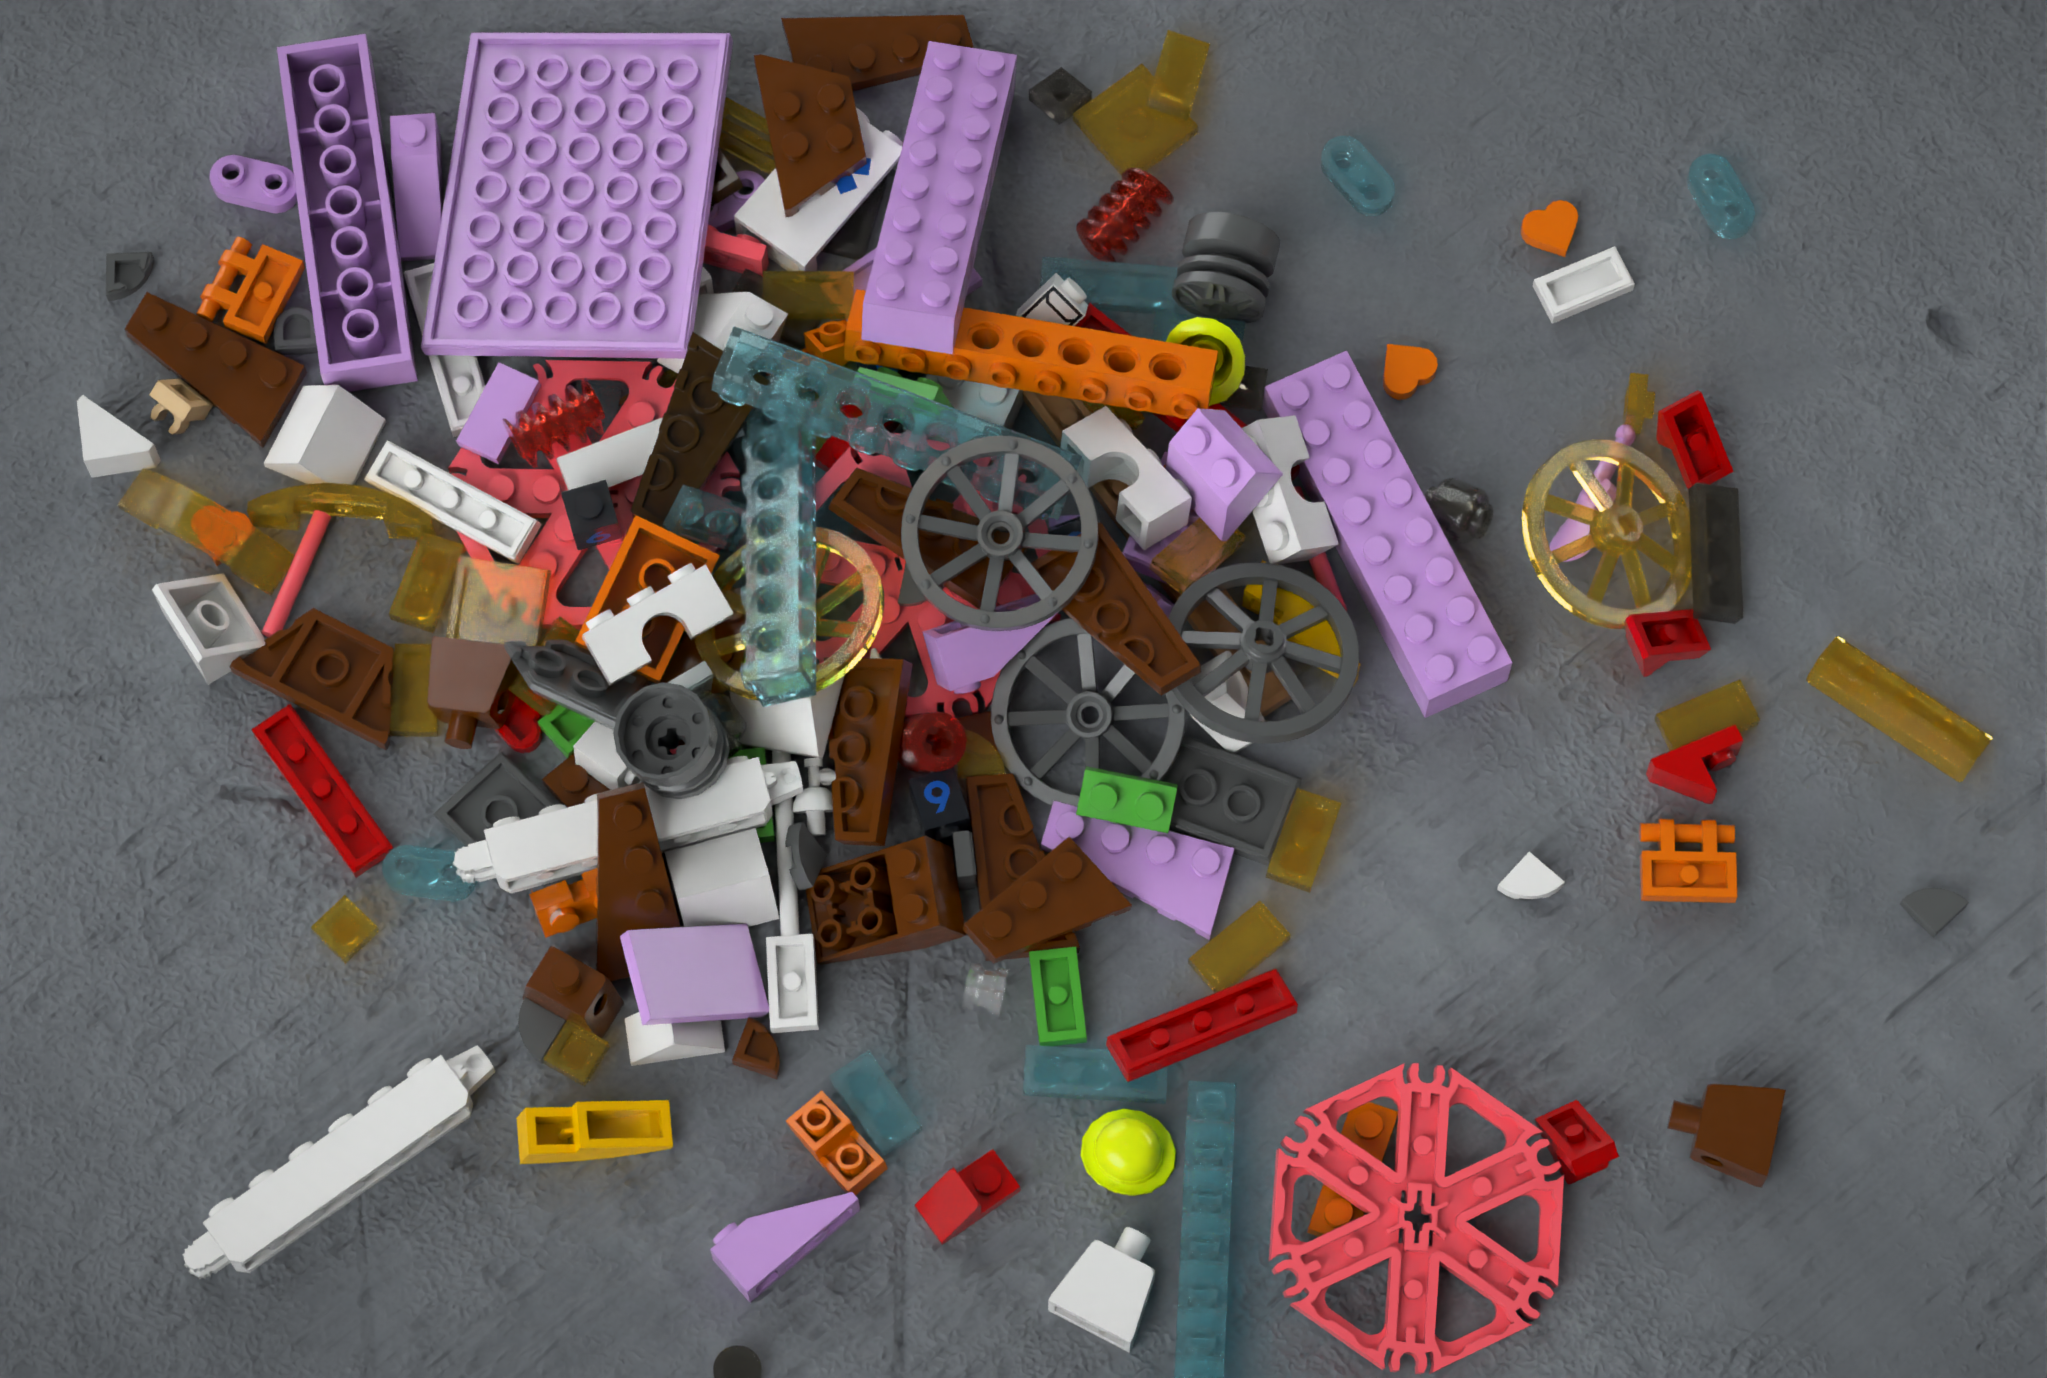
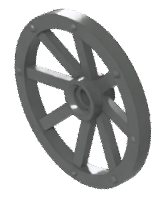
(1003, 520)
(1264, 658)
(1074, 715)

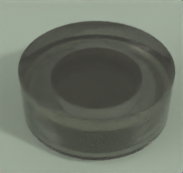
(737, 1363)

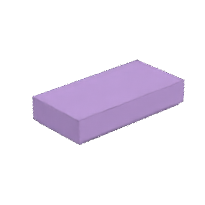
(501, 398)

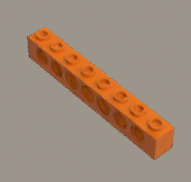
(1055, 361)

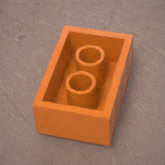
(645, 561)

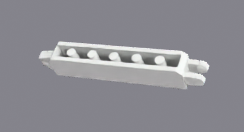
(564, 839)
(340, 1165)

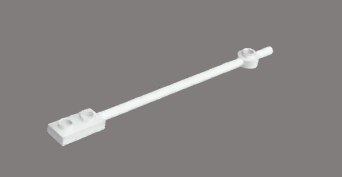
(791, 955)

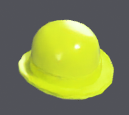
(1214, 335)
(1128, 1152)

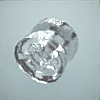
(985, 988)

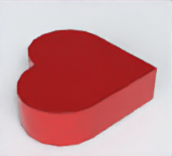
(521, 728)

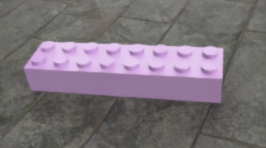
(939, 198)
(346, 214)
(1390, 537)

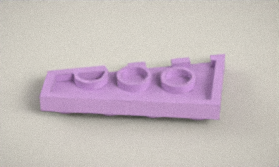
(1165, 870)

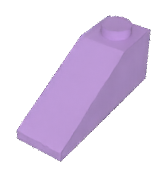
(417, 184)
(969, 655)
(774, 1242)

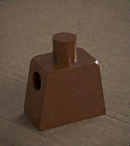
(469, 687)
(573, 990)
(1732, 1129)

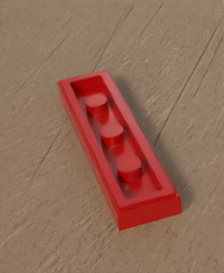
(322, 790)
(1201, 1025)

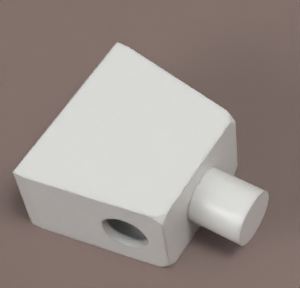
(1107, 1289)

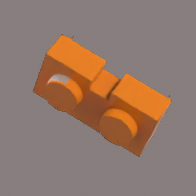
(566, 906)

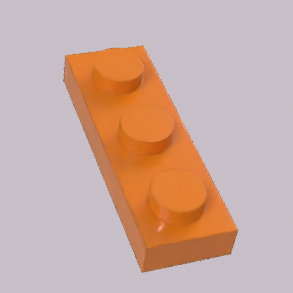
(1370, 1129)

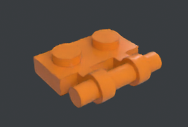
(262, 294)
(1685, 874)

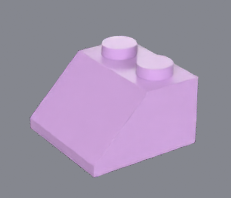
(1220, 469)

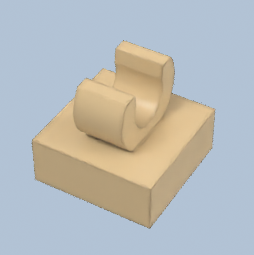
(181, 401)

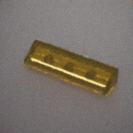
(1898, 709)

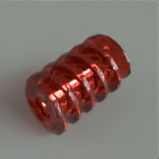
(1120, 212)
(556, 423)
(947, 738)

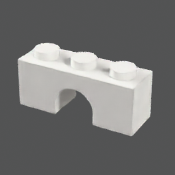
(1154, 501)
(1286, 522)
(690, 599)

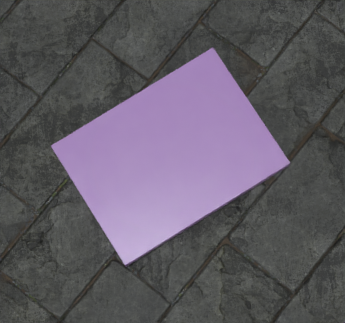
(578, 195)

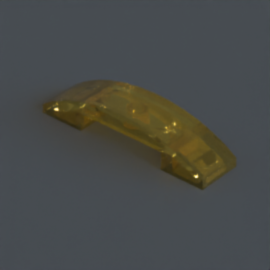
(284, 508)
(208, 528)

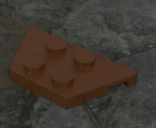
(809, 128)
(328, 673)

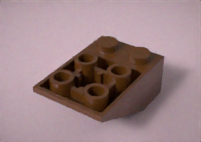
(886, 902)

